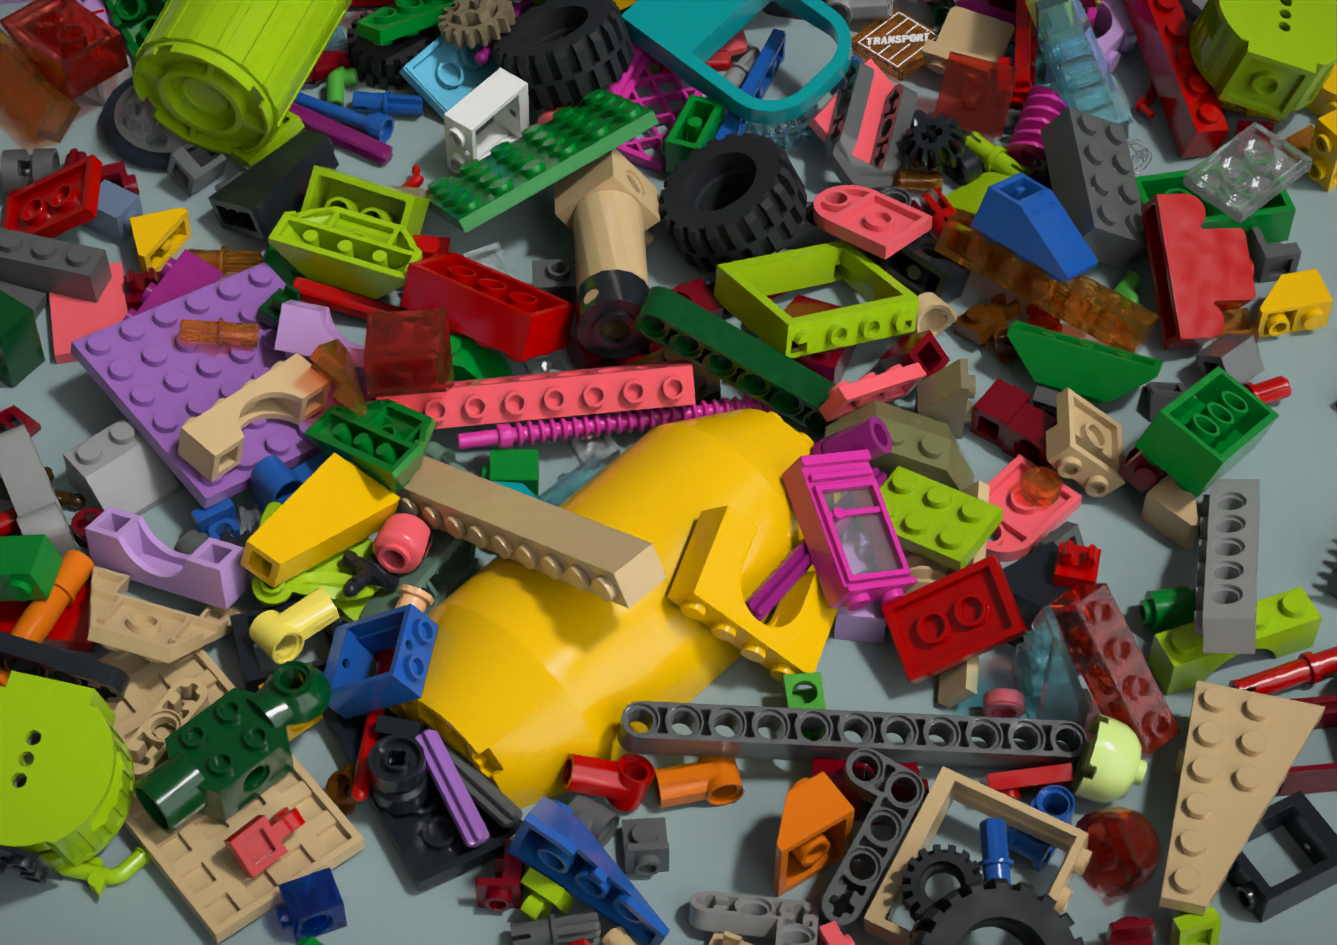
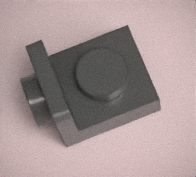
(645, 846)

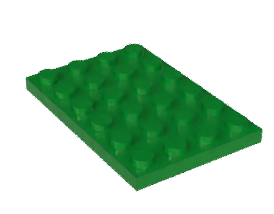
(537, 158)

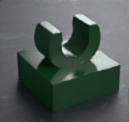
(270, 310)

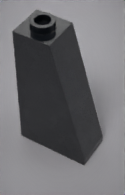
(273, 185)

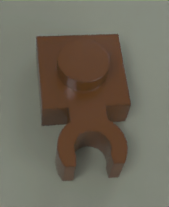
(982, 321)

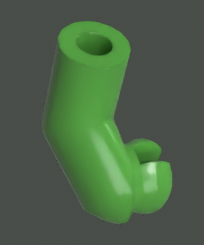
(337, 82)
(1128, 286)

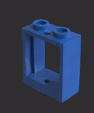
(355, 645)

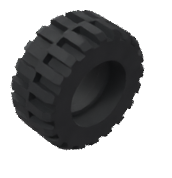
(566, 50)
(728, 170)
(994, 905)

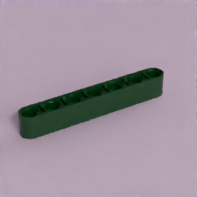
(734, 357)

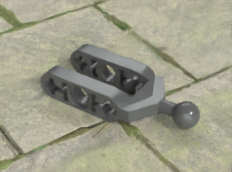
(846, 125)

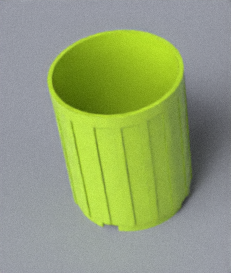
(231, 67)

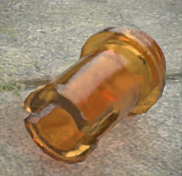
(918, 180)

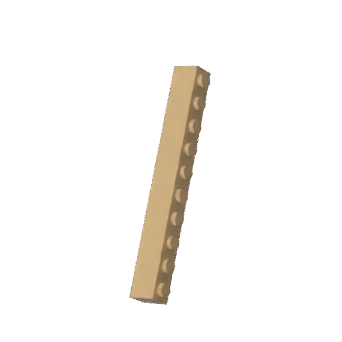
(533, 533)

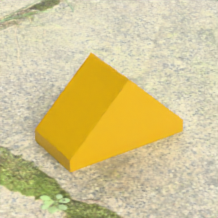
(159, 236)

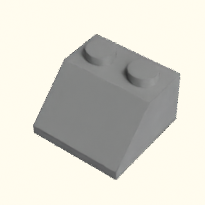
(120, 470)

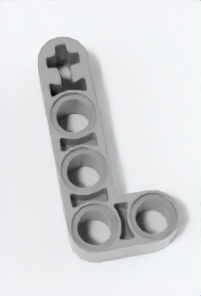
(32, 490)

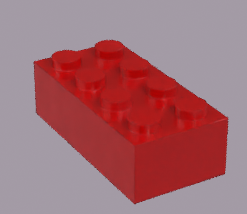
(490, 306)

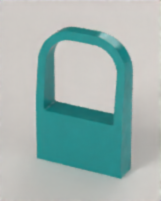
(691, 31)

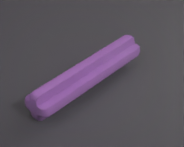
(452, 789)

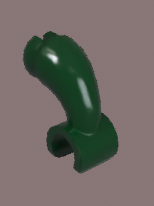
(941, 10)

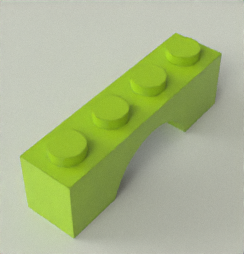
(1283, 625)

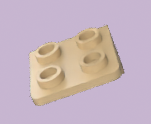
(969, 35)

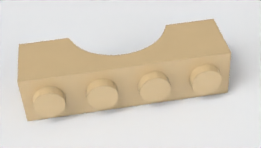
(286, 392)

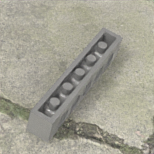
(1228, 567)

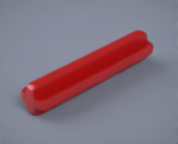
(339, 299)

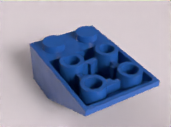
(1034, 227)

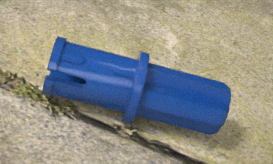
(387, 103)
(994, 850)

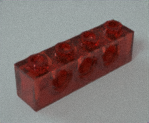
(1113, 663)

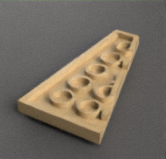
(1229, 774)

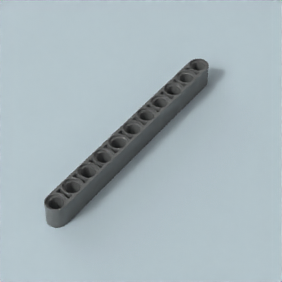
(830, 727)

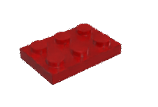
(56, 201)
(954, 619)

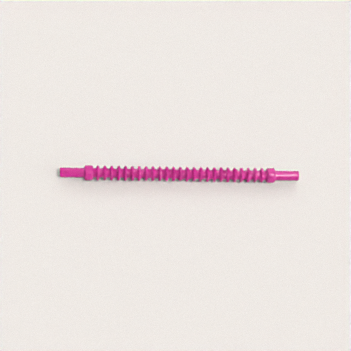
(505, 435)

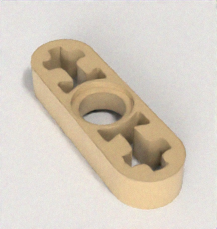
(166, 712)

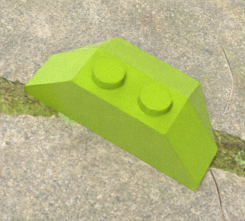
(346, 249)

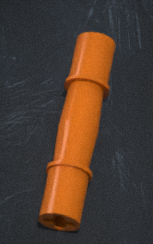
(42, 615)

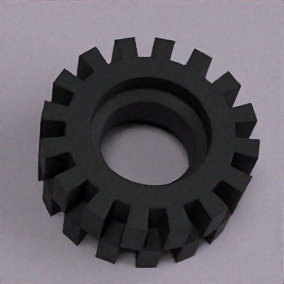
(932, 863)

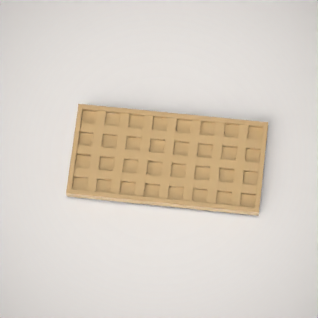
(195, 854)

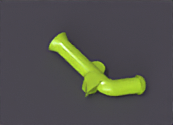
(100, 876)

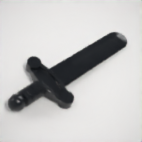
(366, 572)

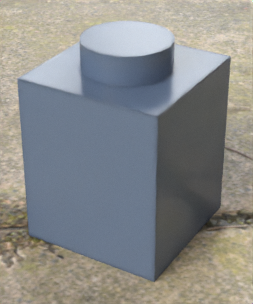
(114, 210)

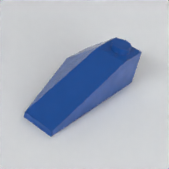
(570, 856)

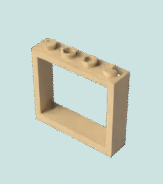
(954, 786)

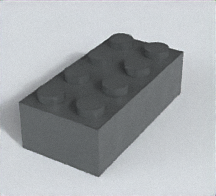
(1096, 184)

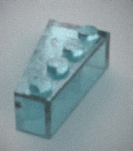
(1078, 61)

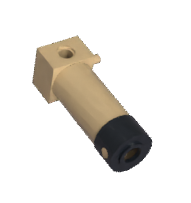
(609, 213)

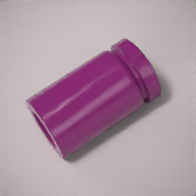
(867, 434)

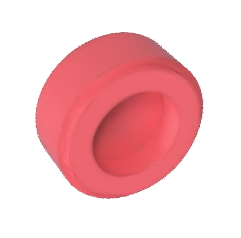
(1004, 703)

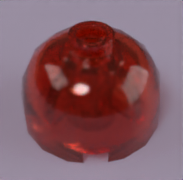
(1122, 850)

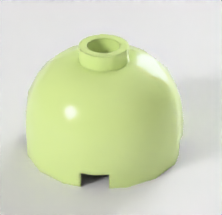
(1108, 762)

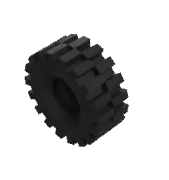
(383, 63)

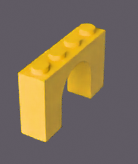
(711, 592)

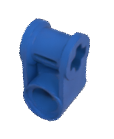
(1034, 850)

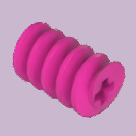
(1038, 111)

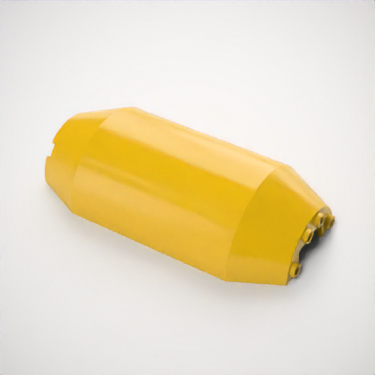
(547, 669)

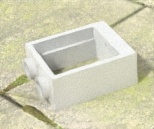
(494, 98)

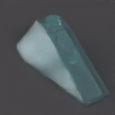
(1047, 674)

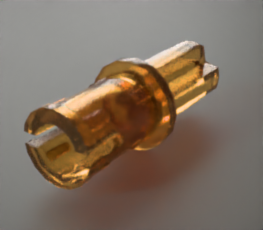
(229, 260)
(219, 333)

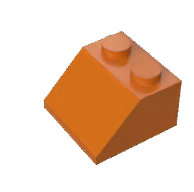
(812, 832)

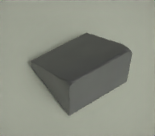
(1161, 394)

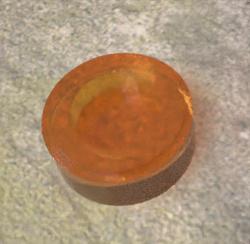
(1041, 486)

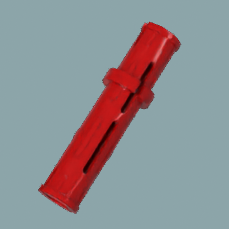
(1306, 668)

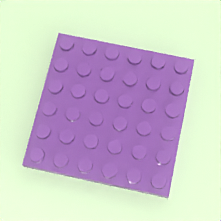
(168, 381)

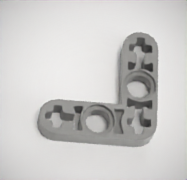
(755, 917)

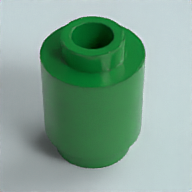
(1168, 608)

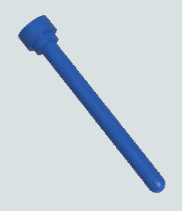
(374, 125)

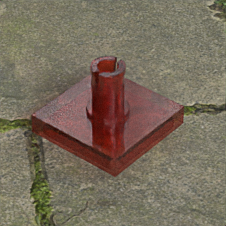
(976, 94)

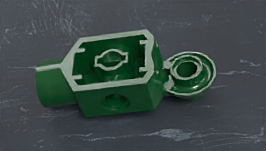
(233, 748)

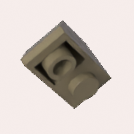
(946, 396)

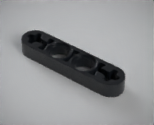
(55, 664)

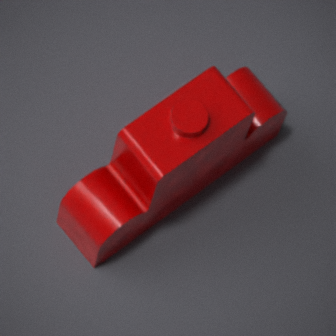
(1194, 270)

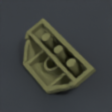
(917, 444)

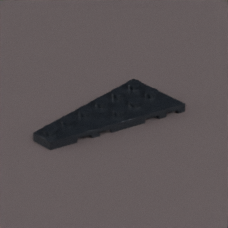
(428, 836)

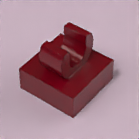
(136, 285)

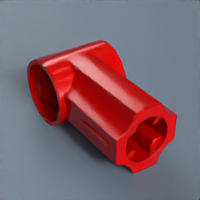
(621, 782)

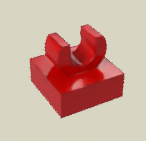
(1076, 564)

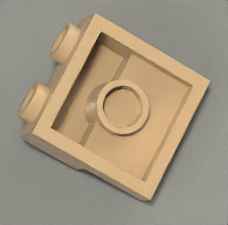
(1085, 445)

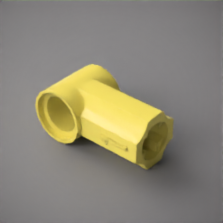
(284, 633)

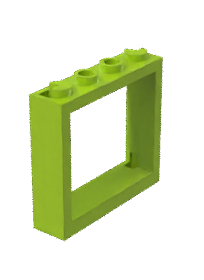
(746, 283)

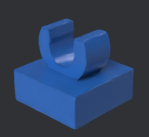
(217, 519)

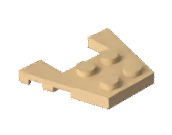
(146, 627)

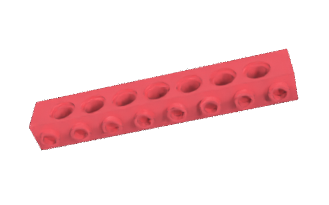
(557, 394)

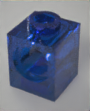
(311, 905)

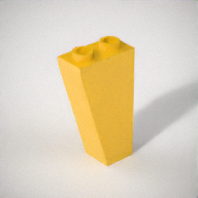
(318, 521)

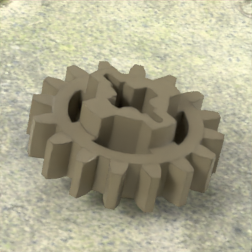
(476, 21)

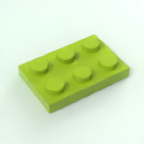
(938, 518)

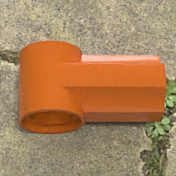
(707, 779)

